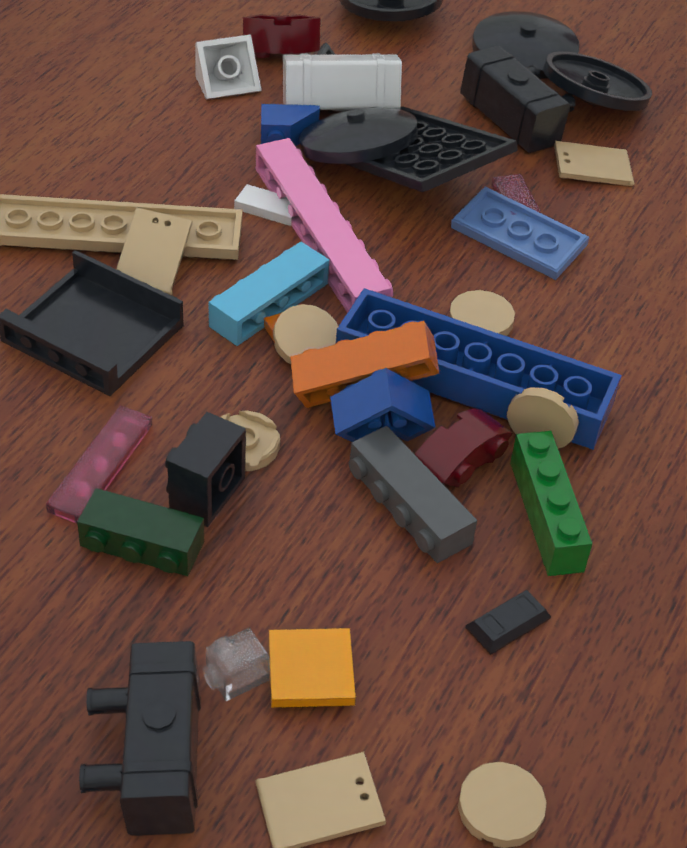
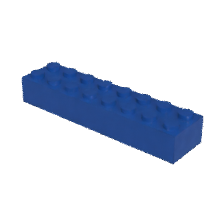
(490, 368)

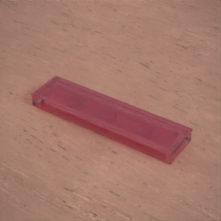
(99, 462)

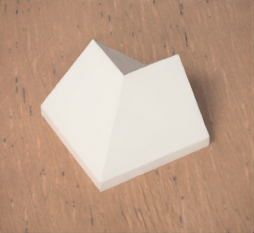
(226, 67)

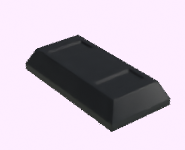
(508, 622)

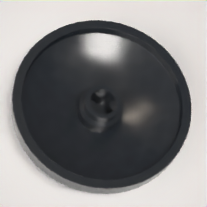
(391, 9)
(525, 36)
(597, 81)
(358, 135)

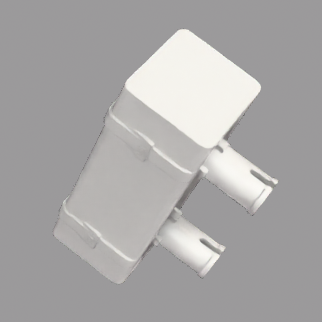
(342, 81)

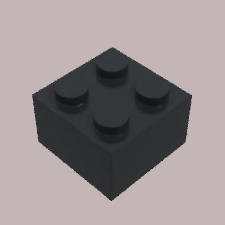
(206, 467)

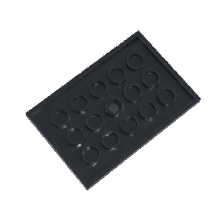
(439, 153)

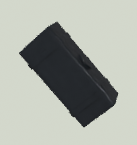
(515, 98)
(159, 739)

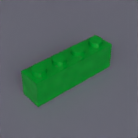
(550, 503)

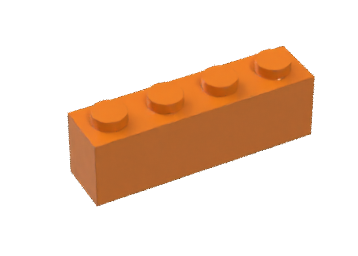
(328, 370)

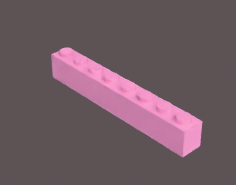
(320, 221)

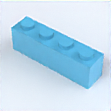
(267, 292)

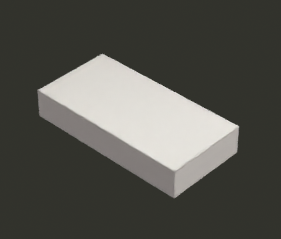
(263, 204)

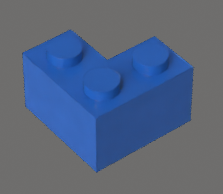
(381, 402)

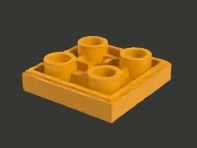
(311, 668)

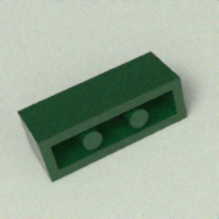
(141, 532)

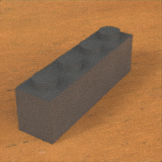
(412, 494)

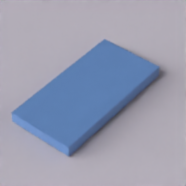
(523, 236)

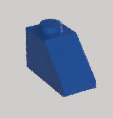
(286, 121)

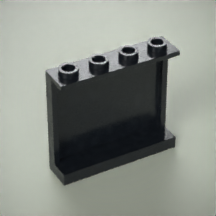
(95, 324)

